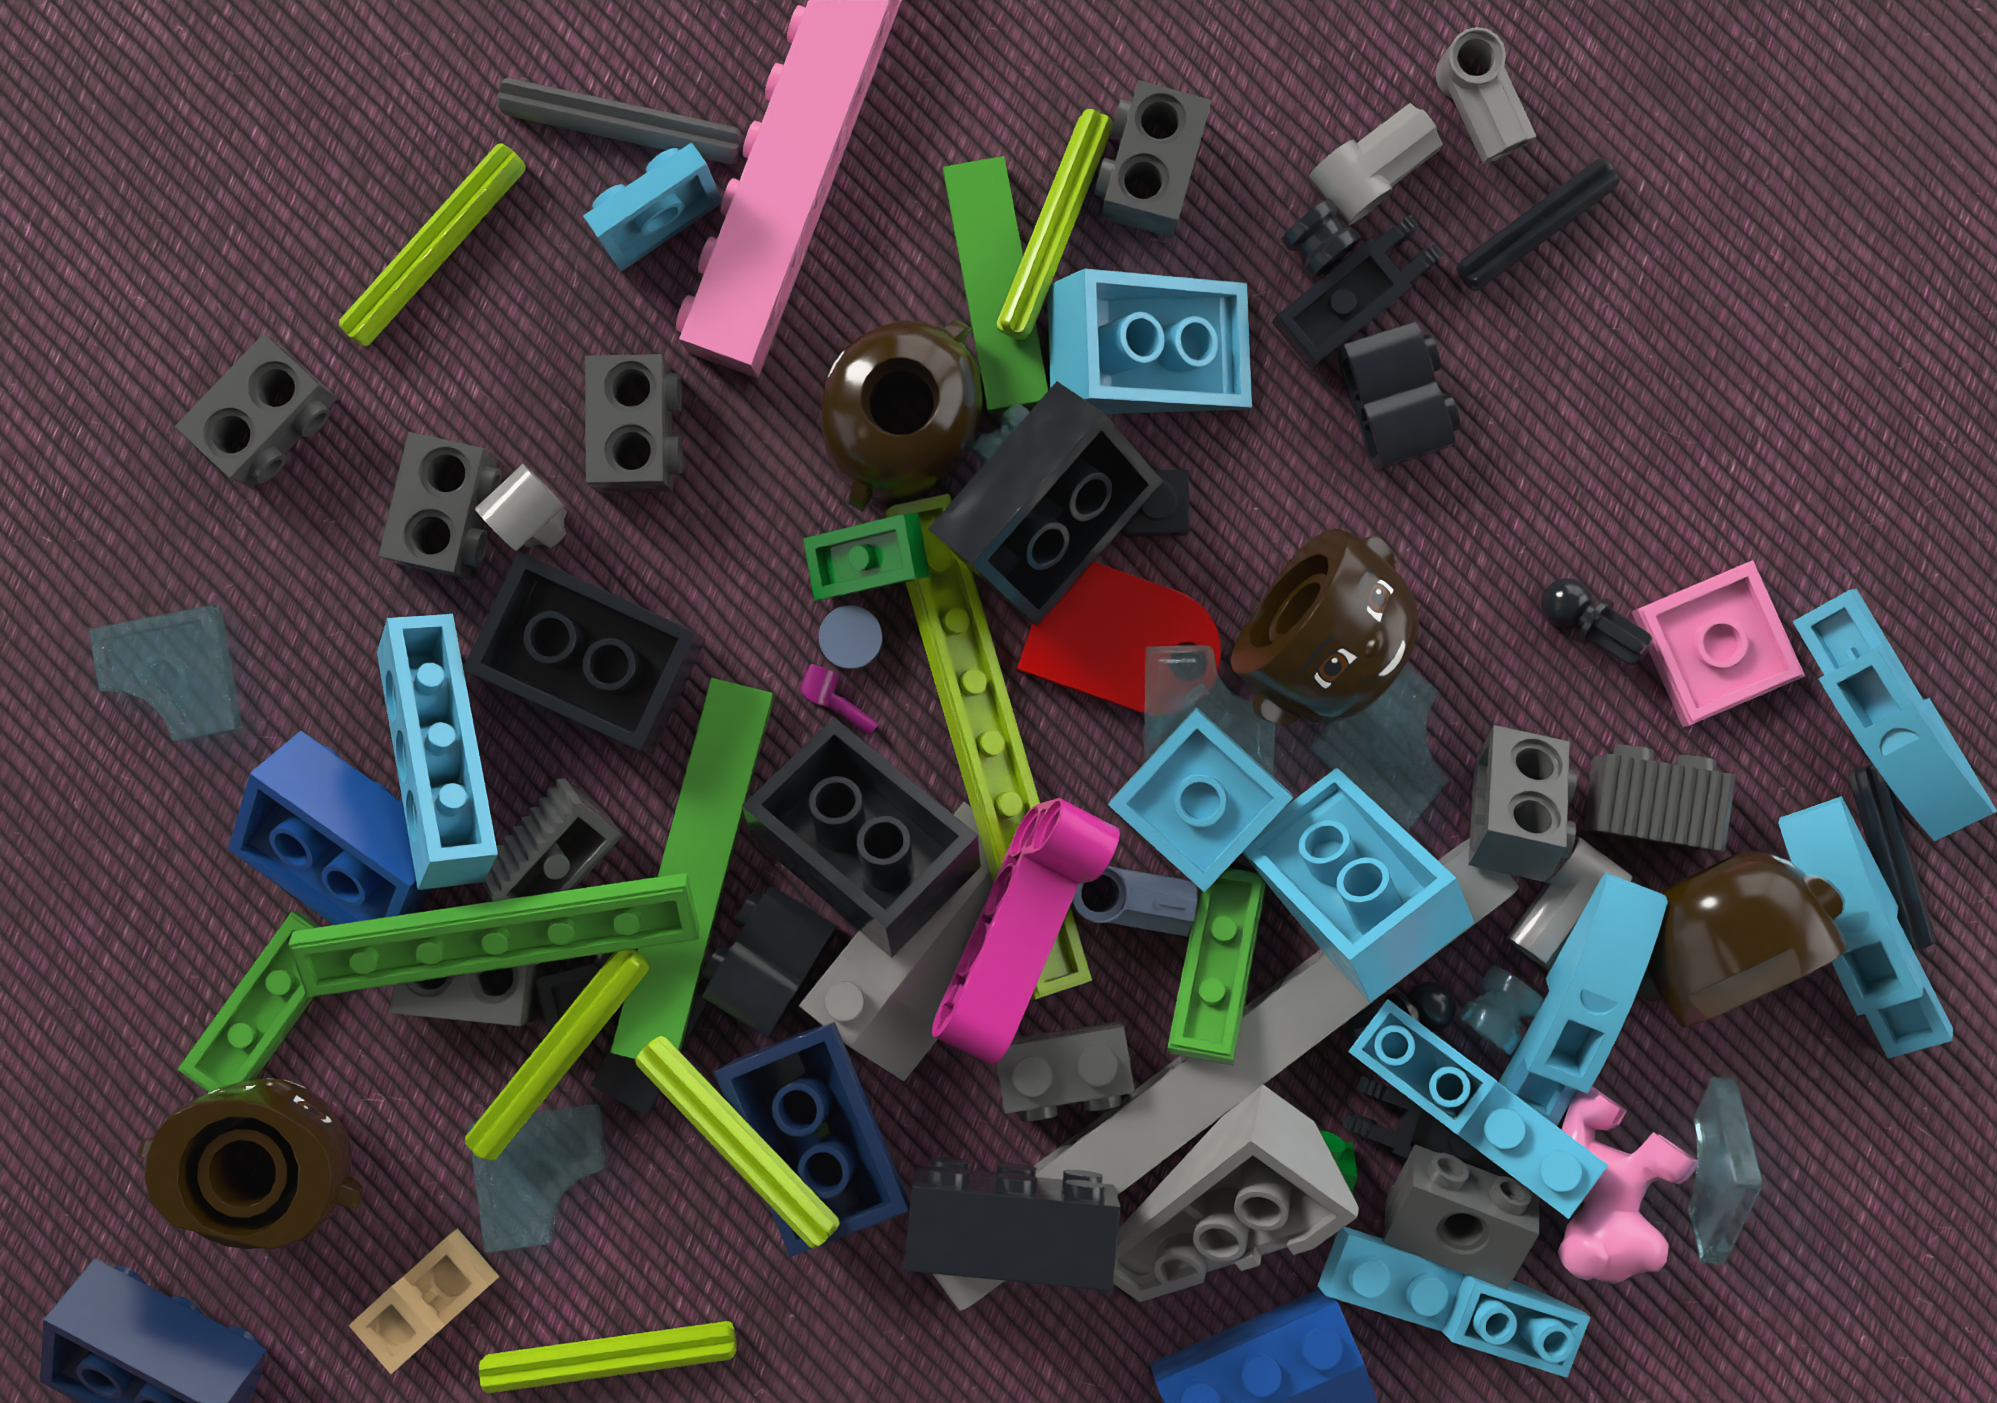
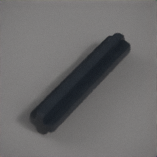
(1537, 224)
(1892, 852)

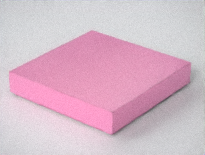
(1718, 644)

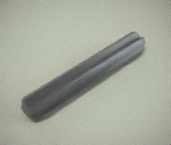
(618, 120)

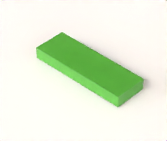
(1218, 968)
(253, 1017)

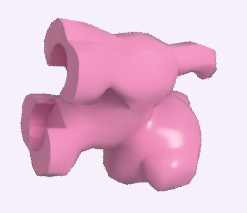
(1609, 1233)

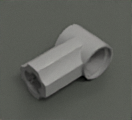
(1485, 101)
(1363, 172)
(524, 511)
(1561, 902)

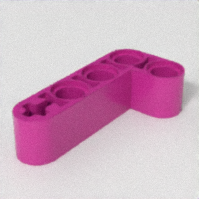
(1018, 926)

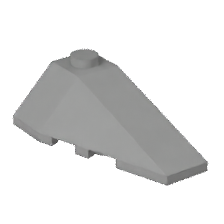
(890, 1003)
(1240, 1193)

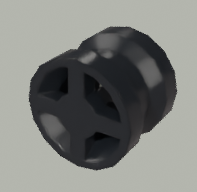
(1321, 238)

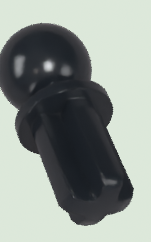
(1570, 604)
(1426, 1003)

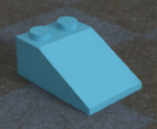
(1150, 342)
(1359, 884)

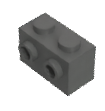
(1066, 1068)

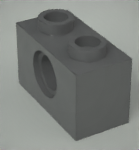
(1461, 1216)

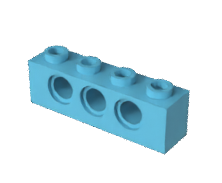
(436, 751)

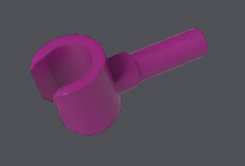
(819, 687)

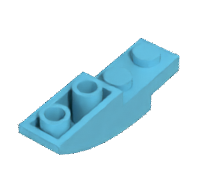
(1890, 717)
(1880, 965)
(1587, 997)
(1478, 1108)
(1469, 1311)

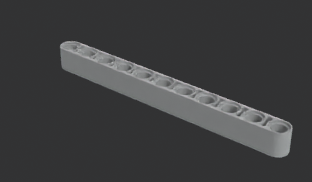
(1197, 1092)

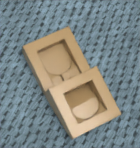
(423, 1301)

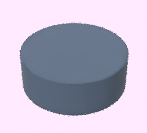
(850, 637)

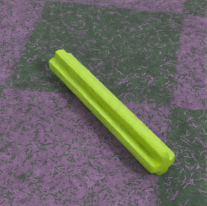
(1054, 225)
(432, 245)
(556, 1054)
(737, 1142)
(607, 1357)

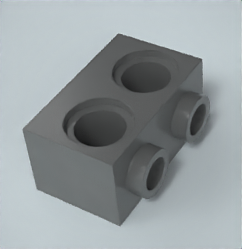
(1162, 161)
(247, 399)
(614, 427)
(421, 505)
(1521, 804)
(471, 998)

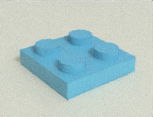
(655, 206)
(1200, 799)

